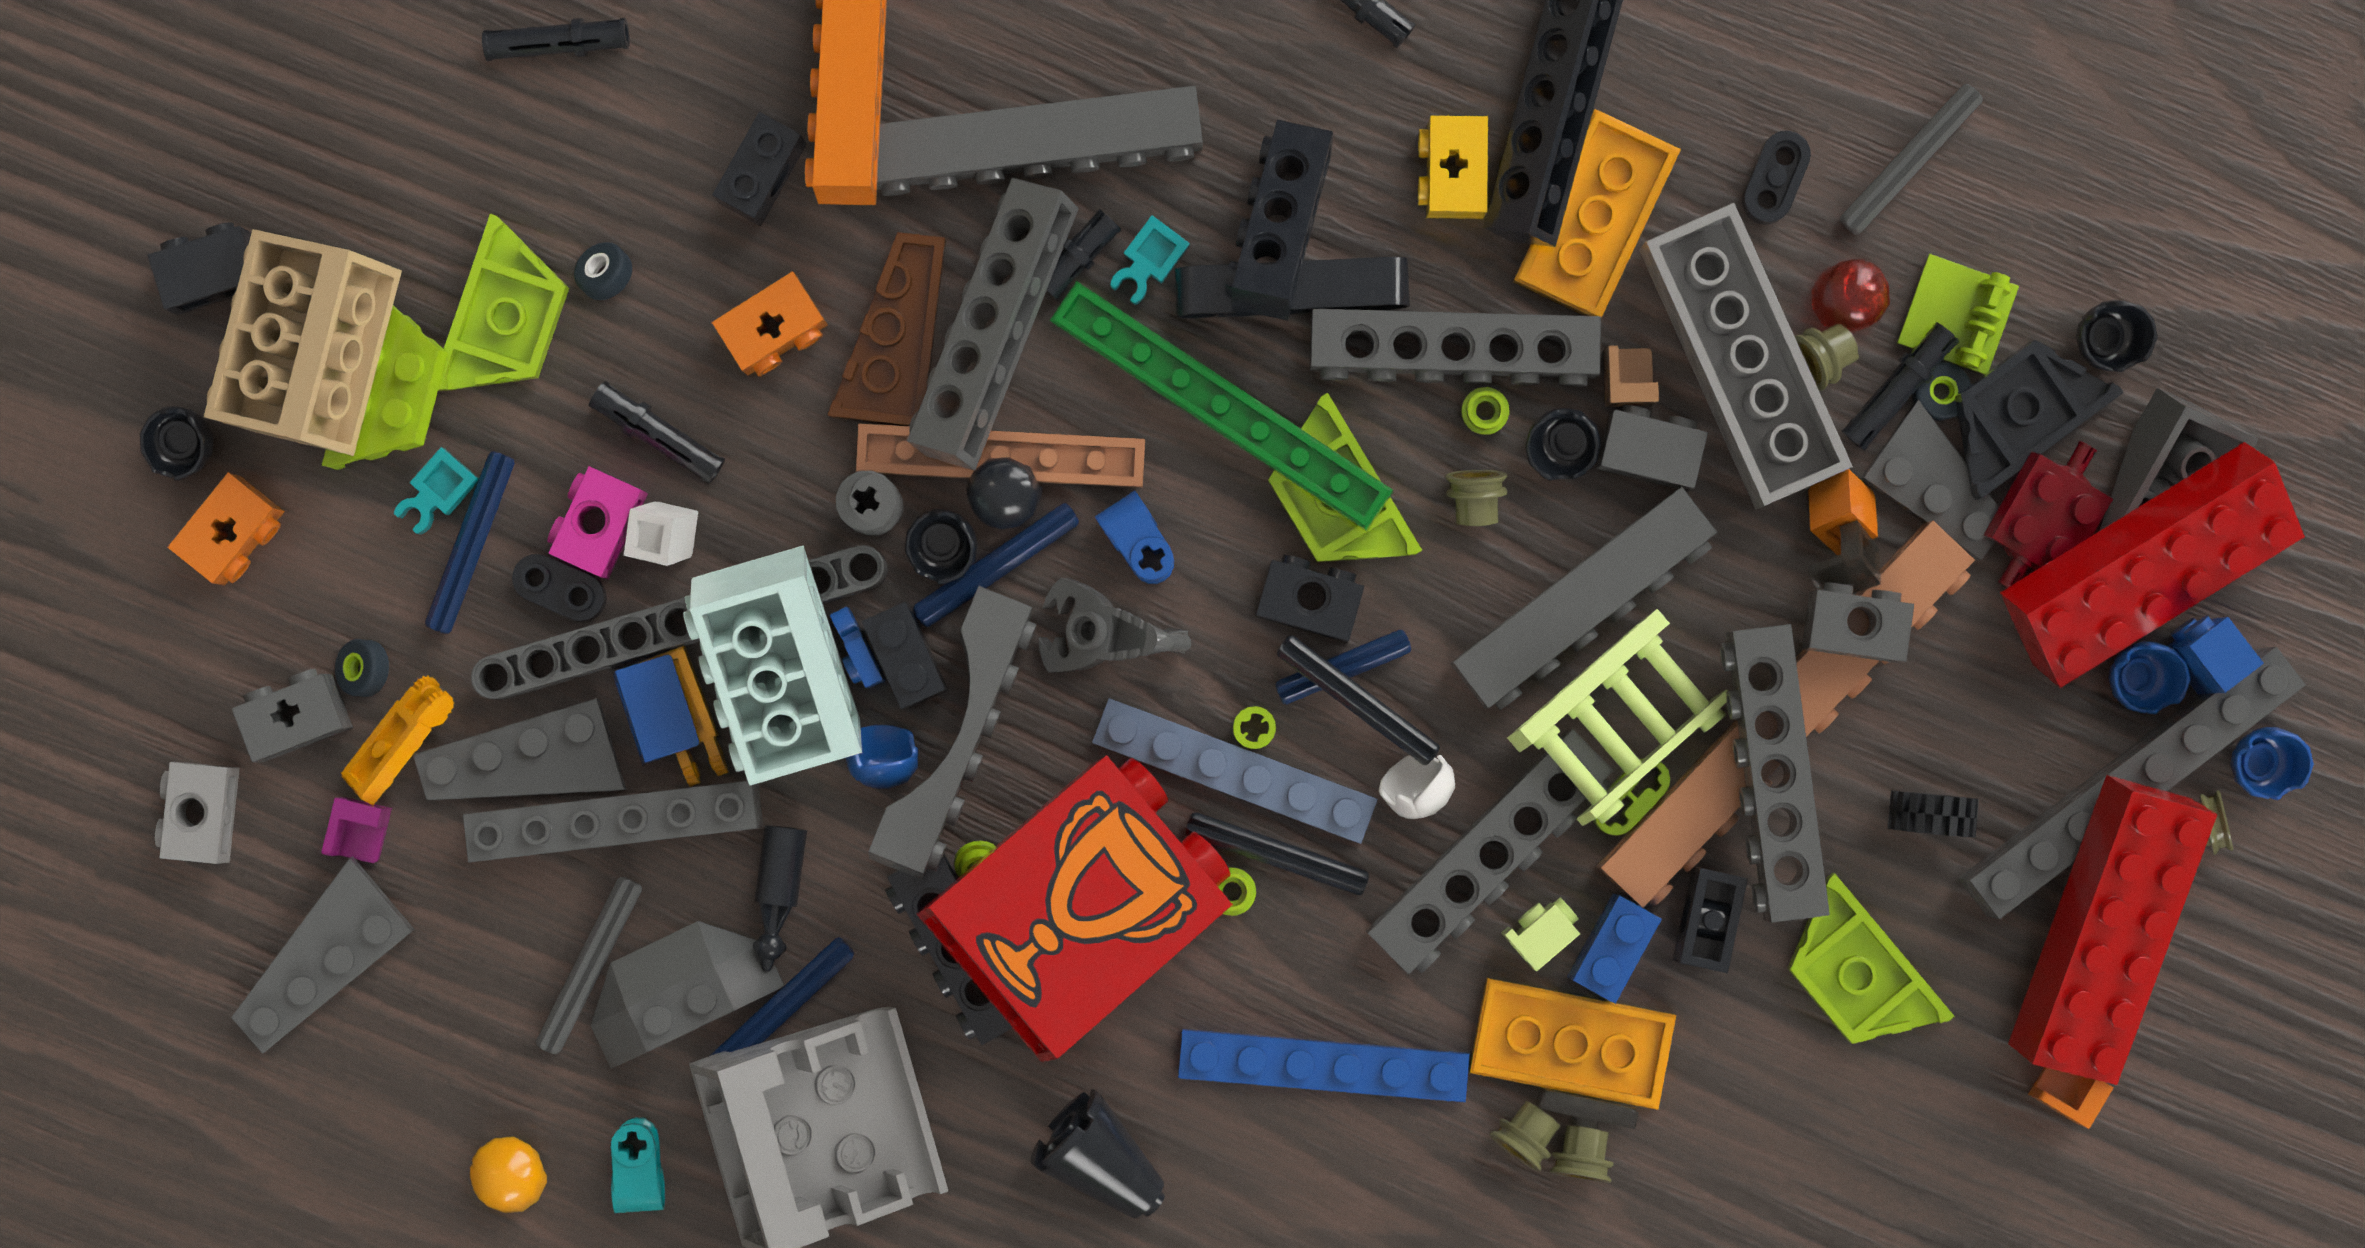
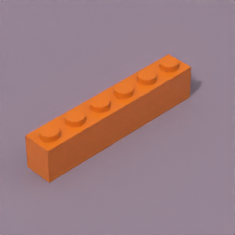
(847, 101)

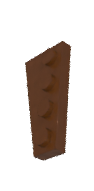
(896, 340)

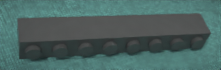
(1039, 139)
(2155, 760)

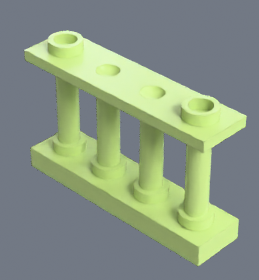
(1577, 702)

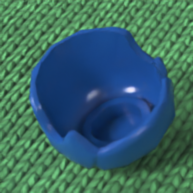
(2149, 677)
(886, 757)
(2271, 763)

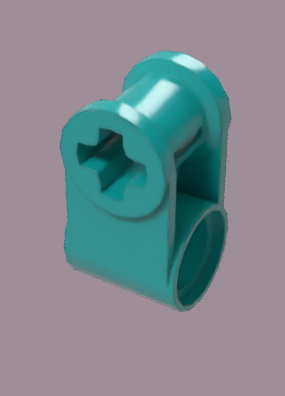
(637, 1177)

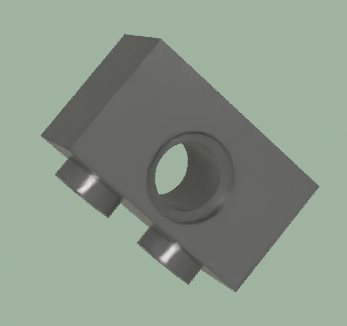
(1828, 629)

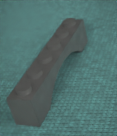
(914, 824)

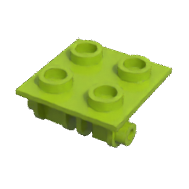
(1966, 304)

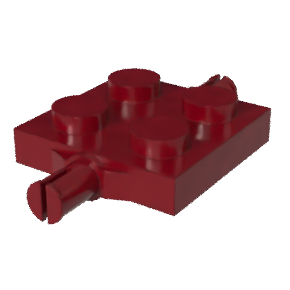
(2046, 512)

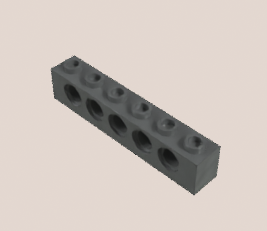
(1576, 335)
(998, 347)
(612, 821)
(1807, 891)
(1394, 927)

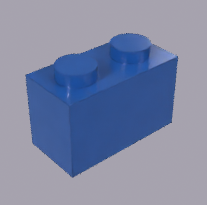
(2214, 653)
(1614, 948)

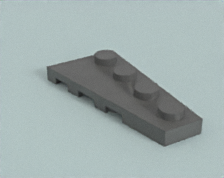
(329, 949)

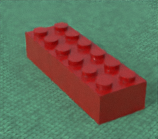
(2153, 564)
(2112, 930)

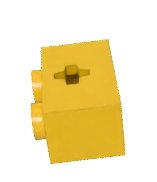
(1466, 141)

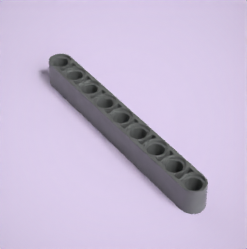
(658, 634)

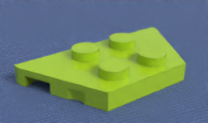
(502, 314)
(400, 394)
(1323, 529)
(1861, 973)

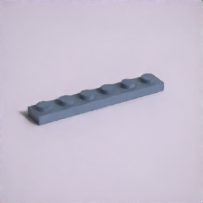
(1234, 771)

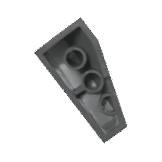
(2166, 447)

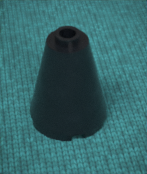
(1099, 1157)

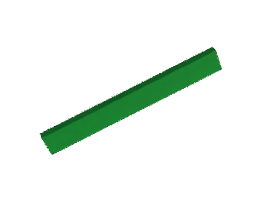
(1222, 406)

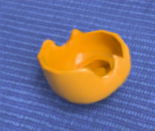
(507, 1175)

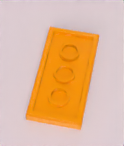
(1604, 217)
(1572, 1043)

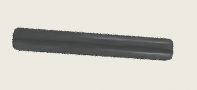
(1911, 159)
(588, 965)

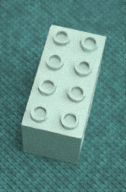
(773, 666)

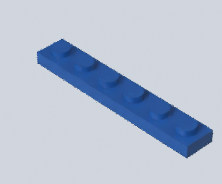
(1323, 1065)

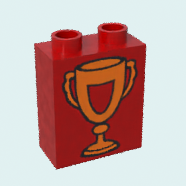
(1079, 906)

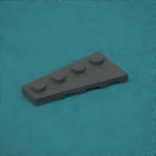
(536, 756)

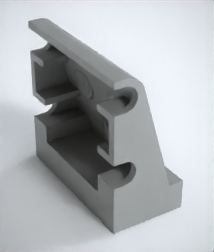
(818, 1129)

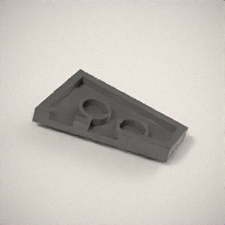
(1931, 481)

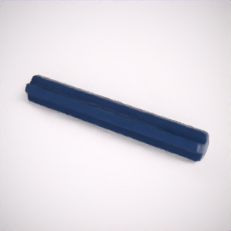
(469, 542)
(996, 564)
(790, 997)

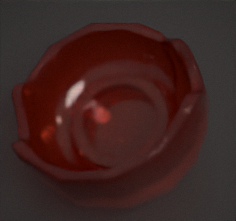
(1851, 295)

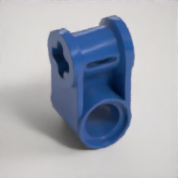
(1132, 533)

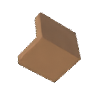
(1629, 377)

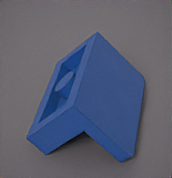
(656, 709)

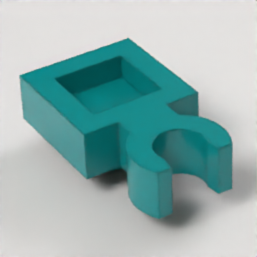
(1153, 254)
(440, 485)

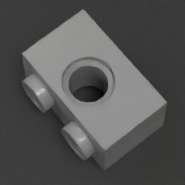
(217, 792)

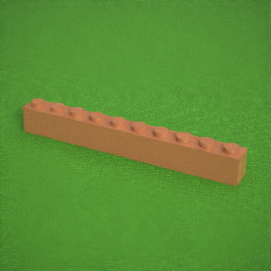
(1708, 792)

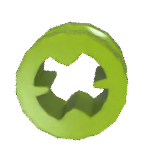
(1245, 716)

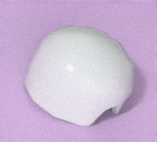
(1417, 789)

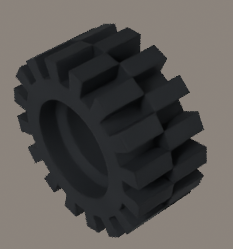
(1933, 814)

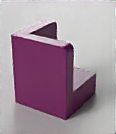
(356, 829)

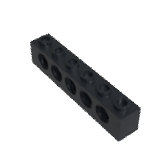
(1551, 120)

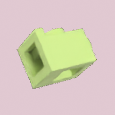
(1543, 932)

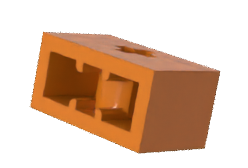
(744, 324)
(204, 541)

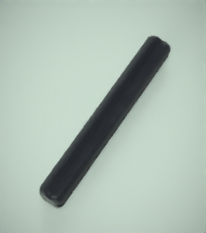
(1358, 700)
(1278, 854)

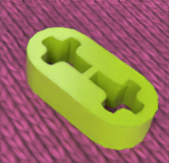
(1639, 804)

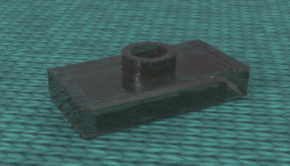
(1587, 1110)

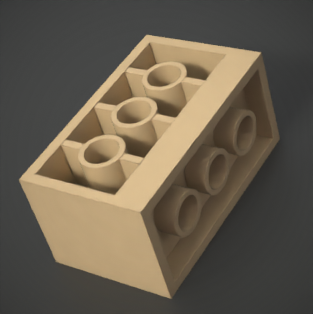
(302, 342)

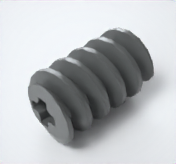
(866, 520)

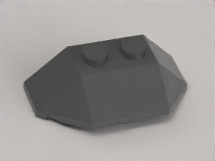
(677, 989)

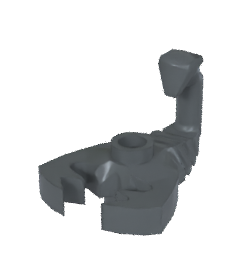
(1101, 631)

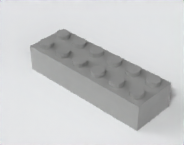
(1744, 356)

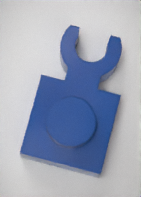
(861, 661)

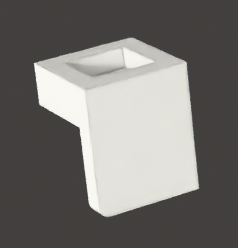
(660, 533)

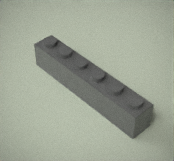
(1584, 598)

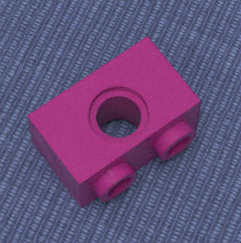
(597, 551)

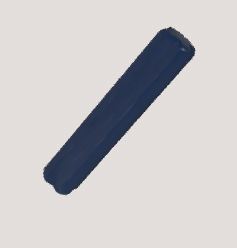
(1350, 663)

